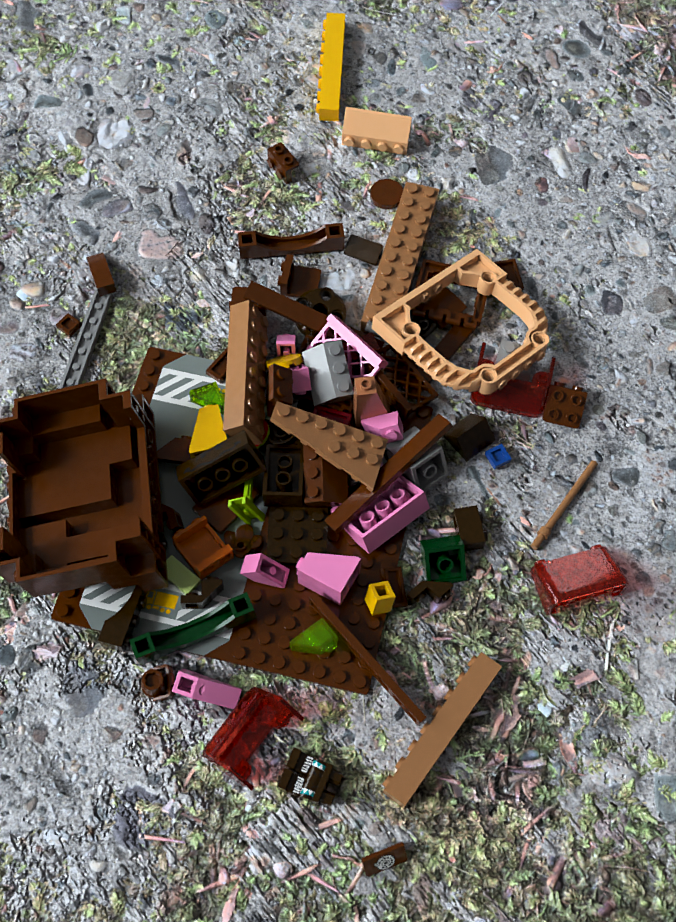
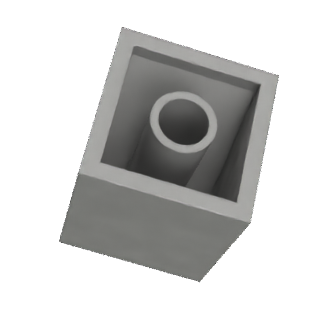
(428, 468)

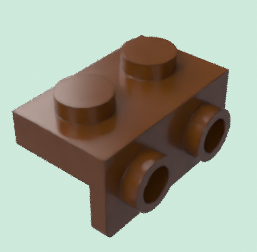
(282, 162)

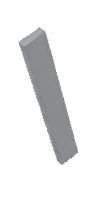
(86, 340)

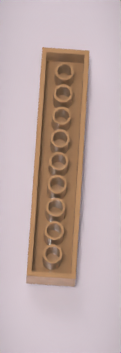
(402, 249)

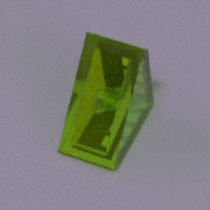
(207, 395)

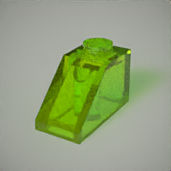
(315, 639)

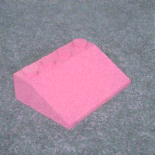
(387, 514)

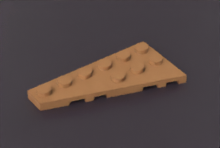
(339, 444)

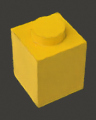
(380, 598)

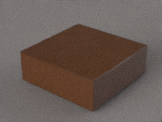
(69, 325)

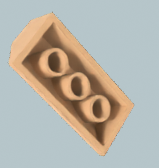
(376, 130)

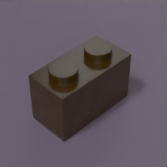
(468, 526)

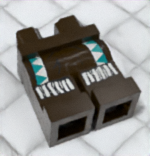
(315, 780)

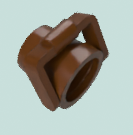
(156, 684)

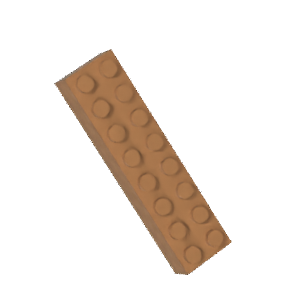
(246, 372)

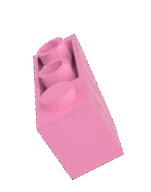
(206, 689)

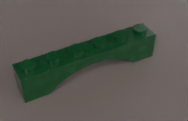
(164, 642)

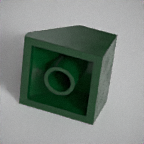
(444, 559)

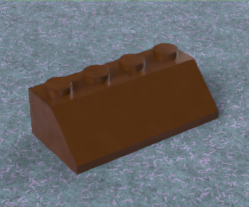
(323, 481)

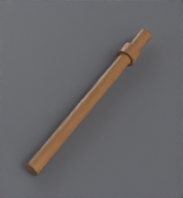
(545, 531)

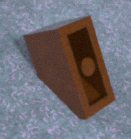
(175, 451)

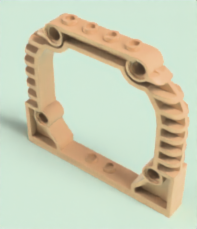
(479, 272)

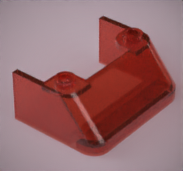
(517, 395)
(246, 730)

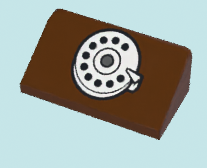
(384, 859)

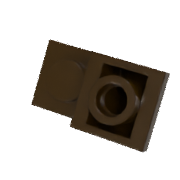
(210, 589)
(436, 590)

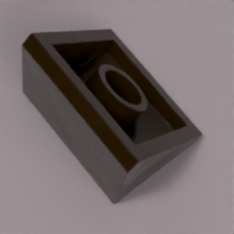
(470, 436)

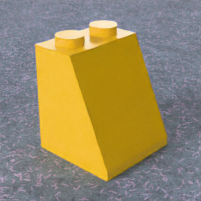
(207, 430)

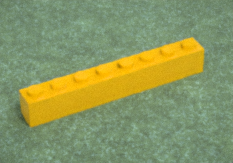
(332, 67)

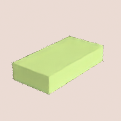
(181, 576)

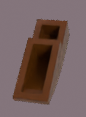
(101, 274)

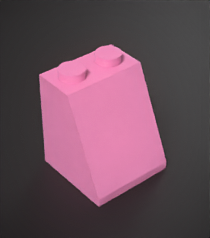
(328, 574)

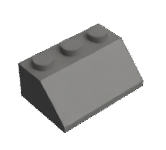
(328, 373)

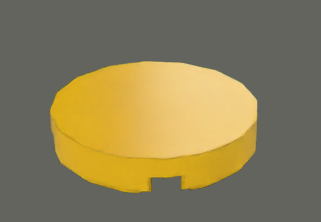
(285, 360)

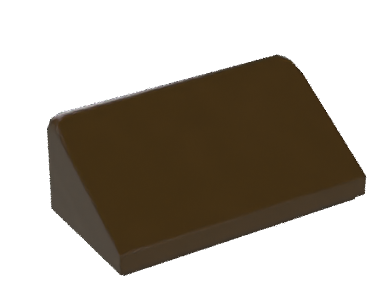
(363, 249)

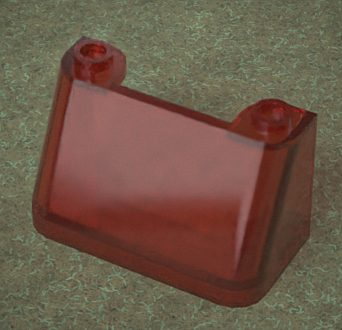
(577, 578)

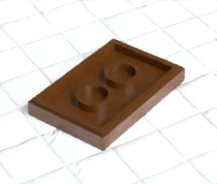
(217, 510)

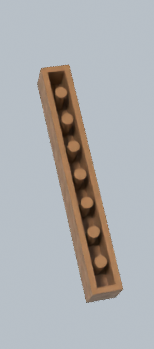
(441, 730)

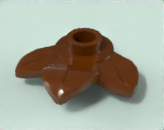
(243, 540)

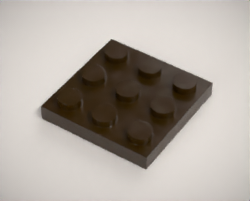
(295, 533)

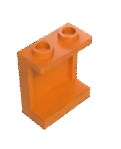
(202, 547)

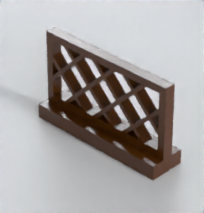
(396, 398)

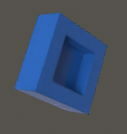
(498, 456)

